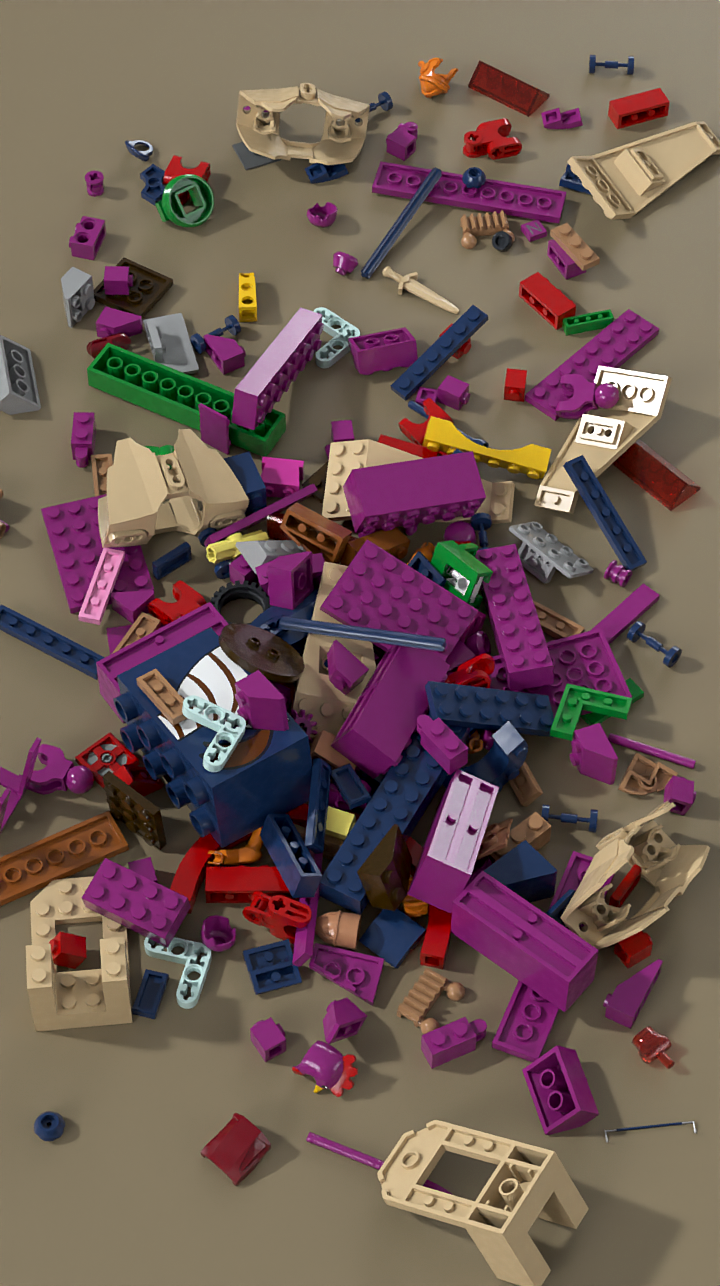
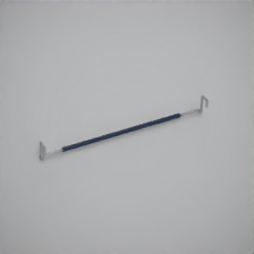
(650, 1126)

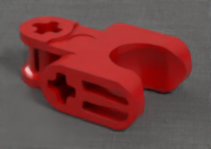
(492, 141)
(176, 169)
(416, 432)
(187, 601)
(474, 672)
(278, 914)

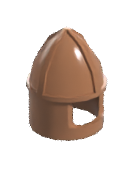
(339, 929)

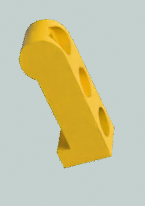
(247, 298)

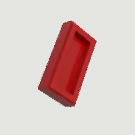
(626, 886)

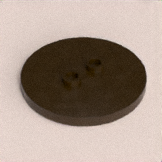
(262, 651)

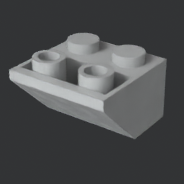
(77, 295)

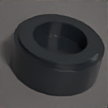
(502, 241)

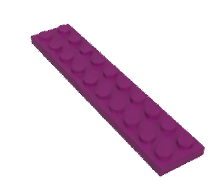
(492, 196)
(528, 1014)

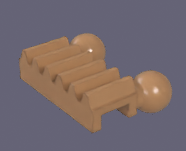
(483, 226)
(424, 996)

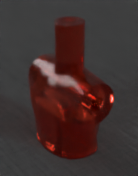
(653, 1046)

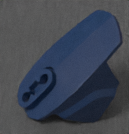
(270, 620)

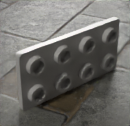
(171, 343)
(543, 553)

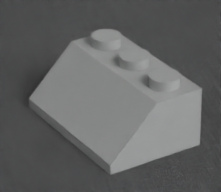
(261, 552)

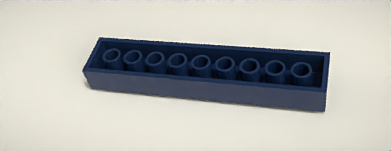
(399, 801)

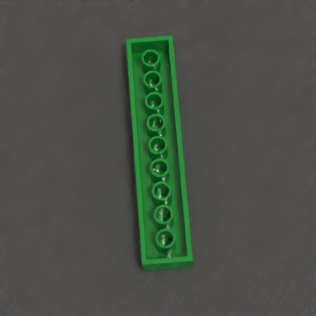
(177, 396)

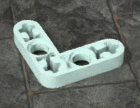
(340, 337)
(224, 731)
(189, 959)

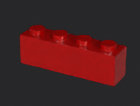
(240, 882)

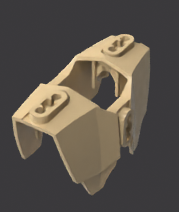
(340, 139)
(140, 482)
(663, 865)

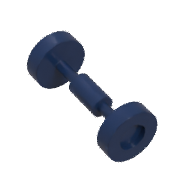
(611, 64)
(384, 101)
(232, 326)
(481, 522)
(222, 568)
(671, 656)
(572, 818)

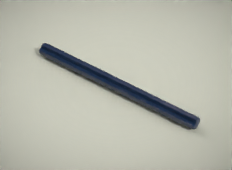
(401, 223)
(363, 633)

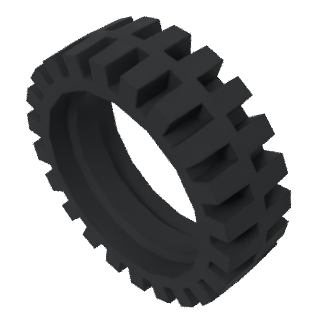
(240, 591)

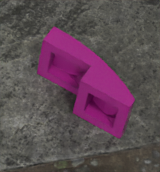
(556, 120)

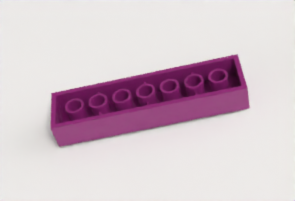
(277, 368)
(515, 620)

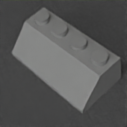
(17, 379)

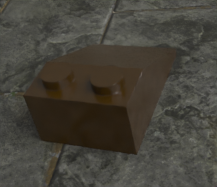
(387, 871)

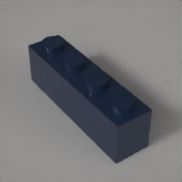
(290, 855)

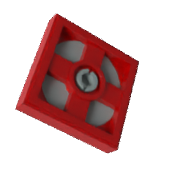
(106, 756)

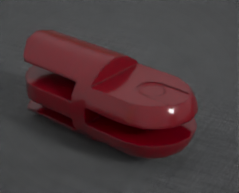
(119, 339)

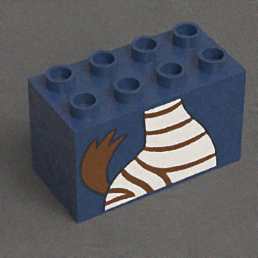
(264, 773)

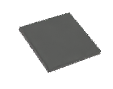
(250, 159)

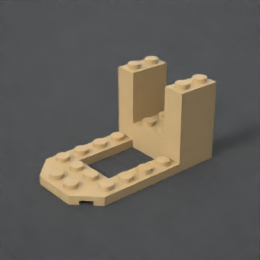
(80, 996)
(523, 1187)

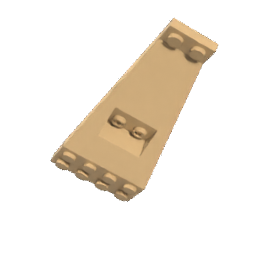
(641, 171)
(635, 413)
(367, 453)
(313, 689)

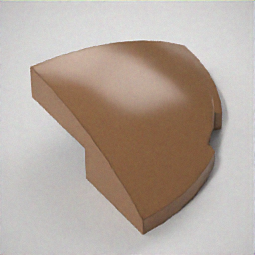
(645, 776)

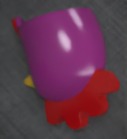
(328, 1068)

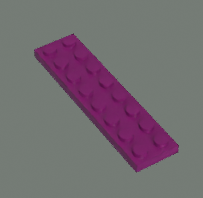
(608, 349)

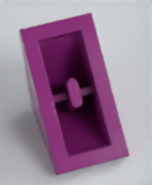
(131, 603)

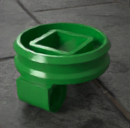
(201, 195)

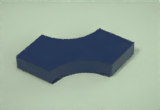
(154, 187)

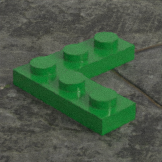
(580, 698)

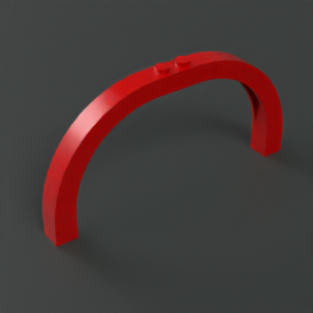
(193, 871)

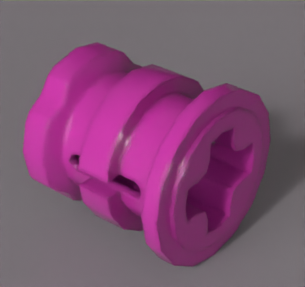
(94, 183)
(618, 574)

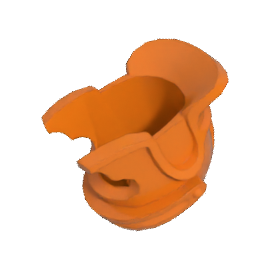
(431, 82)

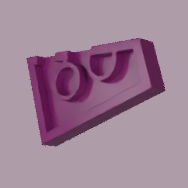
(349, 970)

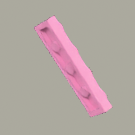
(101, 586)

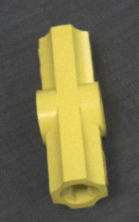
(227, 550)

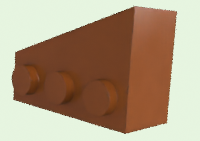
(315, 532)
(391, 541)

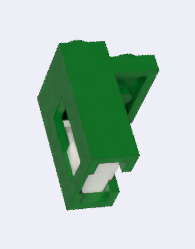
(461, 570)

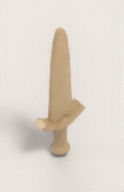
(410, 283)

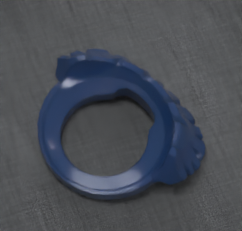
(143, 155)

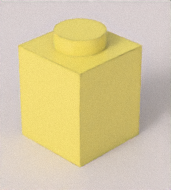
(339, 823)

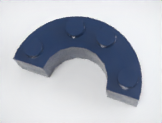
(501, 761)

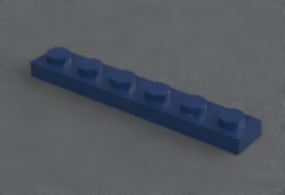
(439, 352)
(604, 513)
(49, 641)

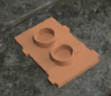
(495, 838)

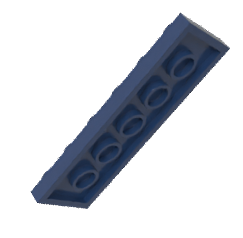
(489, 708)

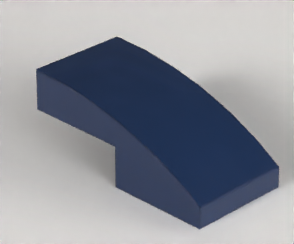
(322, 173)

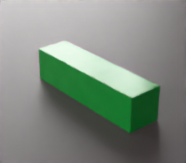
(587, 322)

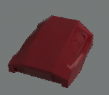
(237, 1148)

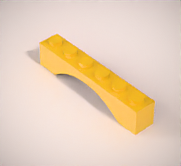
(529, 460)

